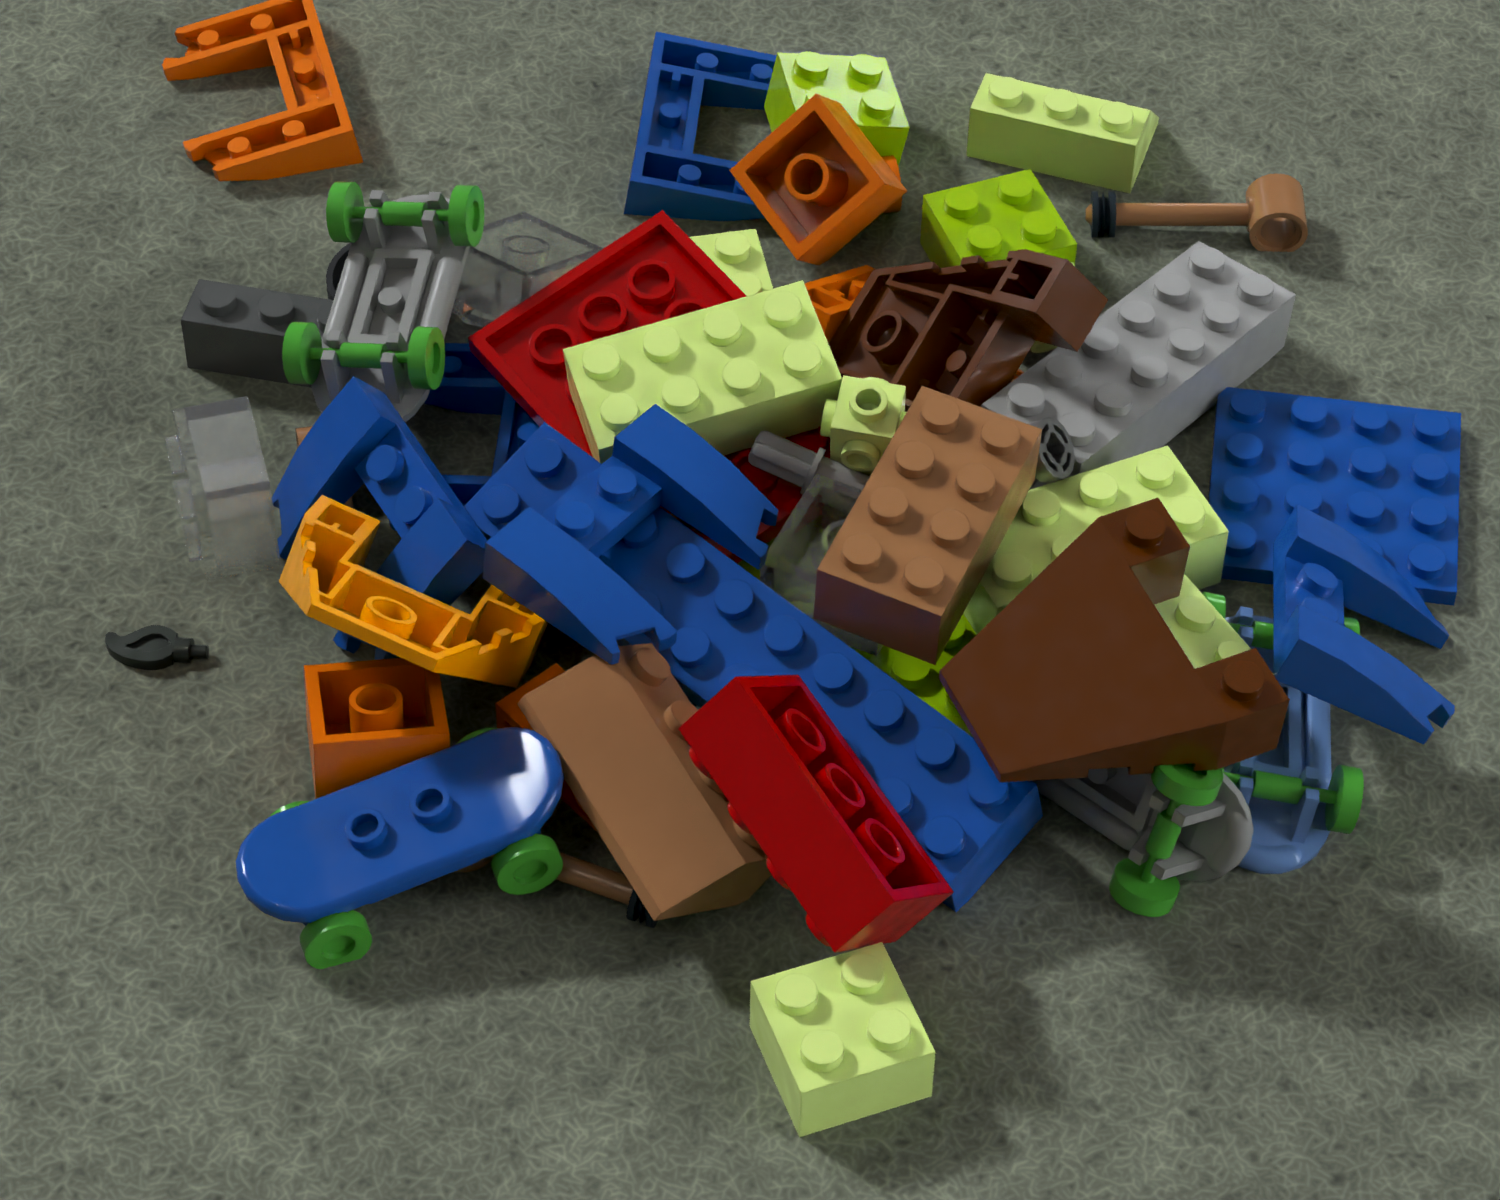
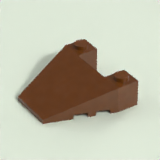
(963, 323)
(1093, 675)

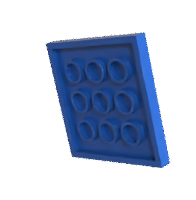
(1360, 464)

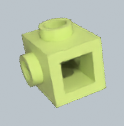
(862, 421)

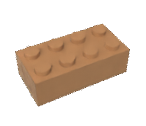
(927, 525)

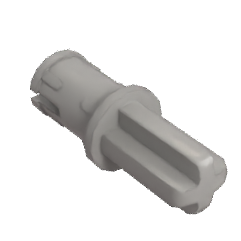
(798, 463)

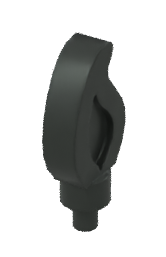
(153, 648)

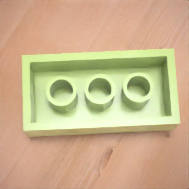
(715, 369)
(1065, 508)

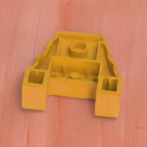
(334, 588)

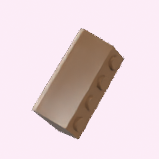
(640, 785)

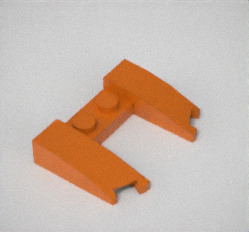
(316, 125)

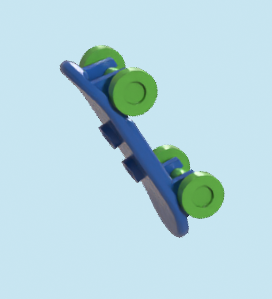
(403, 830)

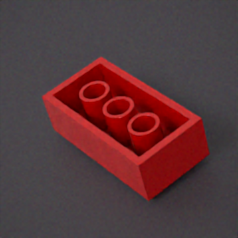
(814, 811)

